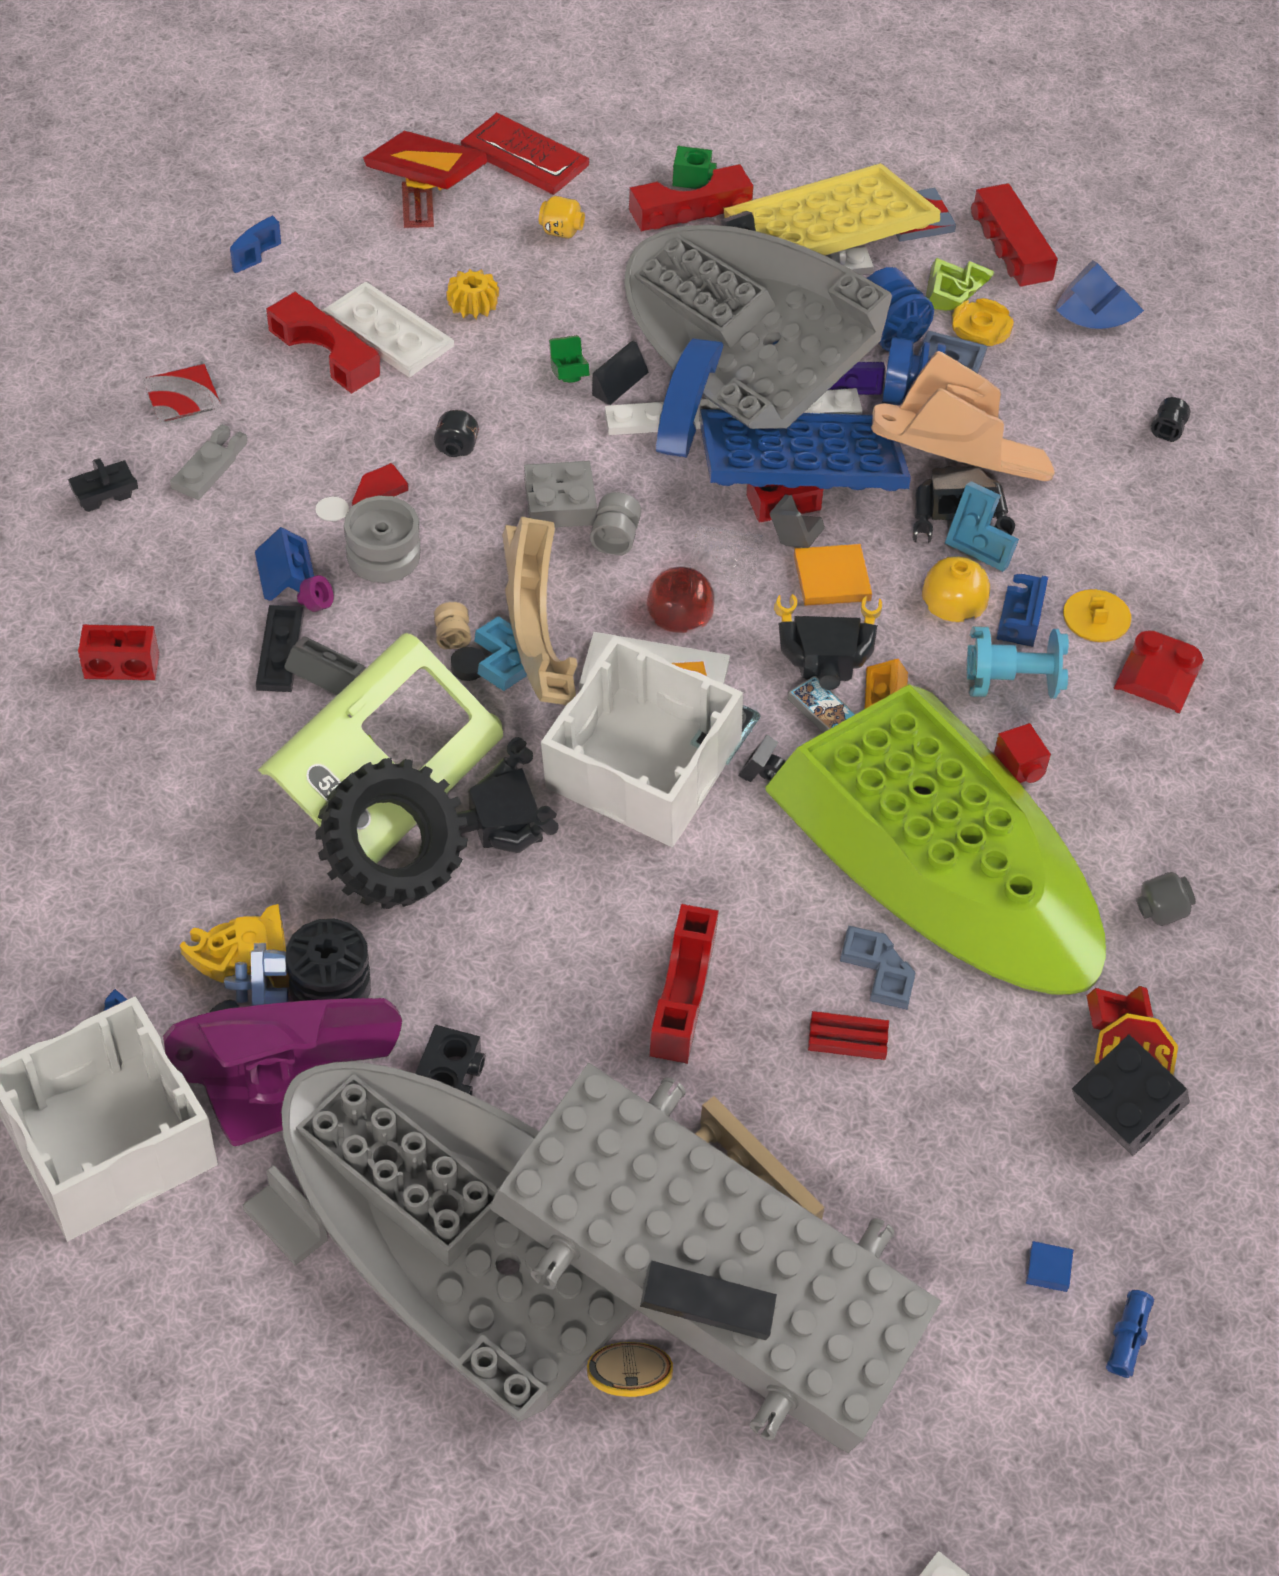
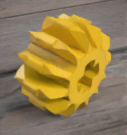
(472, 293)

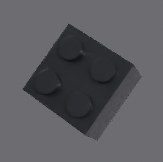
(1131, 1095)

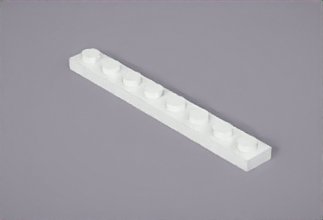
(646, 416)

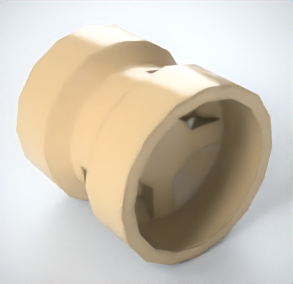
(452, 625)

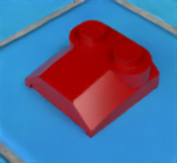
(1160, 669)

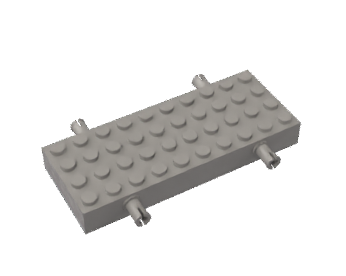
(630, 1185)

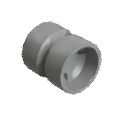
(615, 523)

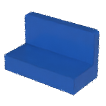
(283, 563)

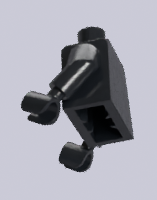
(942, 493)
(505, 808)

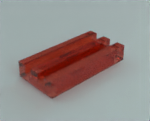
(418, 223)

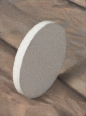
(332, 508)

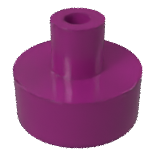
(316, 593)

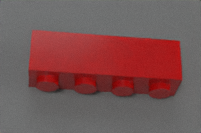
(1014, 235)

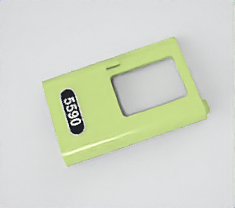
(336, 745)

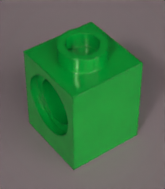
(692, 167)

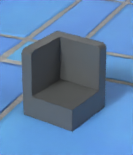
(794, 528)

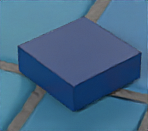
(1049, 1266)

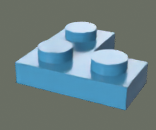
(972, 528)
(504, 665)

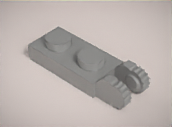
(208, 463)

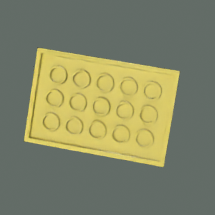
(841, 210)

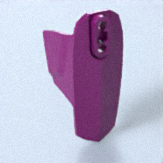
(257, 1050)

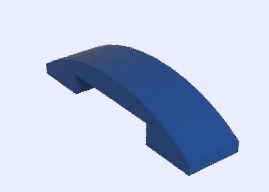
(684, 396)

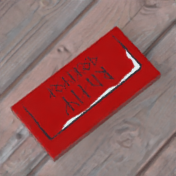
(526, 153)

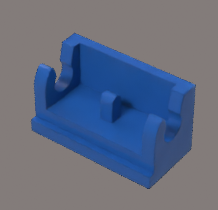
(1022, 610)

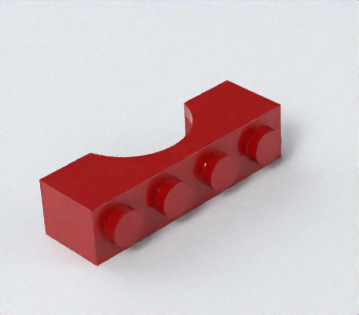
(658, 206)
(300, 321)
(685, 984)

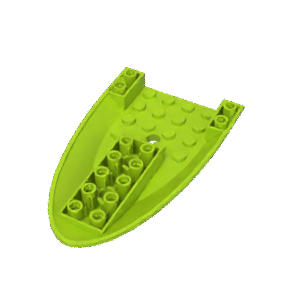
(959, 865)

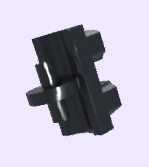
(103, 483)

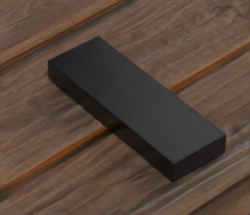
(280, 635)
(708, 1300)

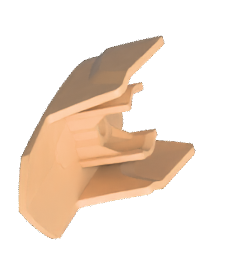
(956, 417)

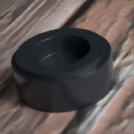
(466, 662)

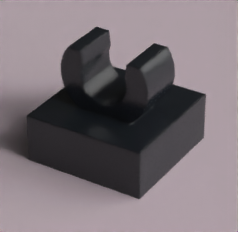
(762, 761)

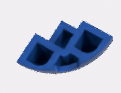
(1097, 300)

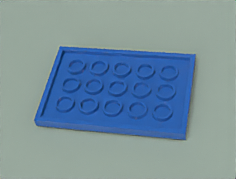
(810, 452)

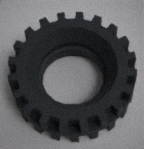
(419, 797)

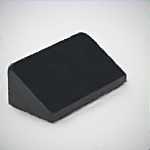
(619, 374)

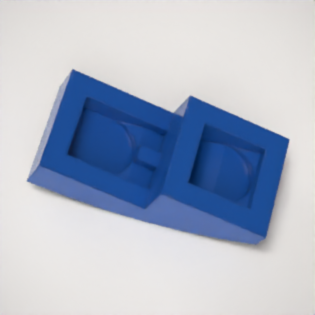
(259, 238)

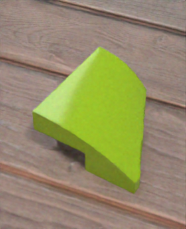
(953, 285)

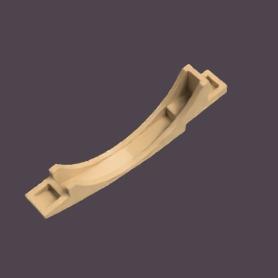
(527, 563)

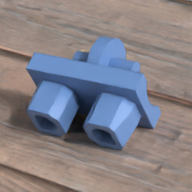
(263, 964)

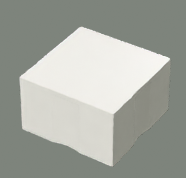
(629, 739)
(103, 1118)

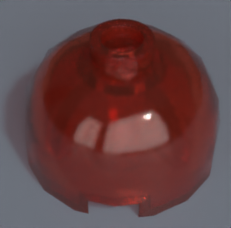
(681, 599)

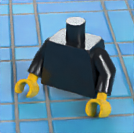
(827, 644)

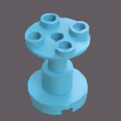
(1002, 662)

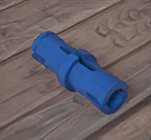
(1130, 1333)

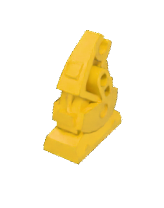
(233, 943)

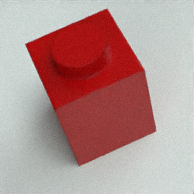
(1023, 753)

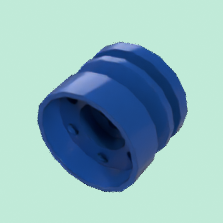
(909, 309)
(904, 368)

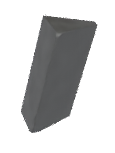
(322, 665)

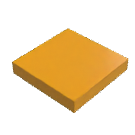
(832, 574)

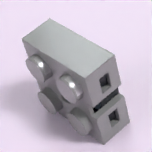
(561, 493)

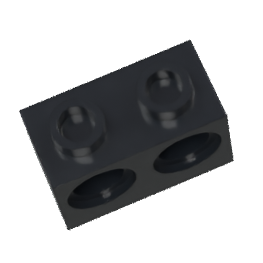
(448, 1043)

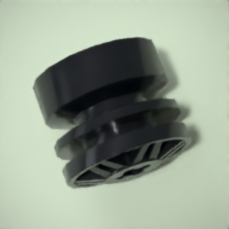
(328, 962)

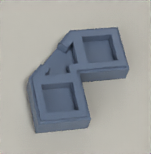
(876, 951)

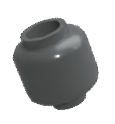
(1166, 898)

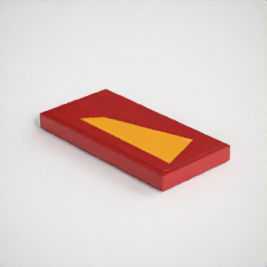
(426, 159)

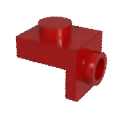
(1108, 1007)

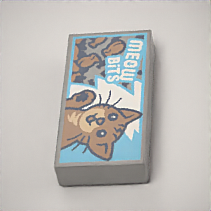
(819, 705)

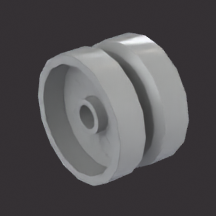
(382, 539)

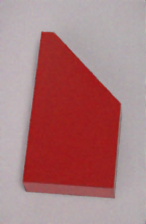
(381, 482)

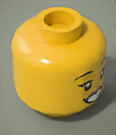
(561, 217)

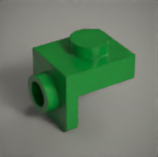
(567, 359)

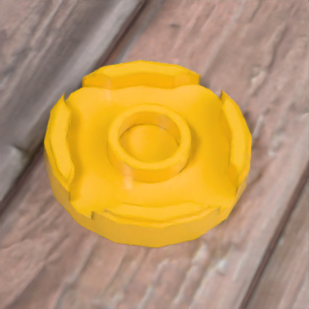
(972, 326)

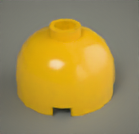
(956, 589)

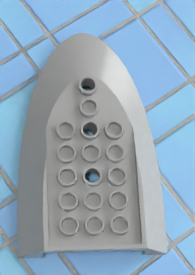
(747, 295)
(406, 1194)

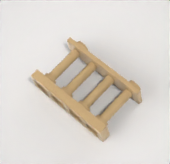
(722, 1126)

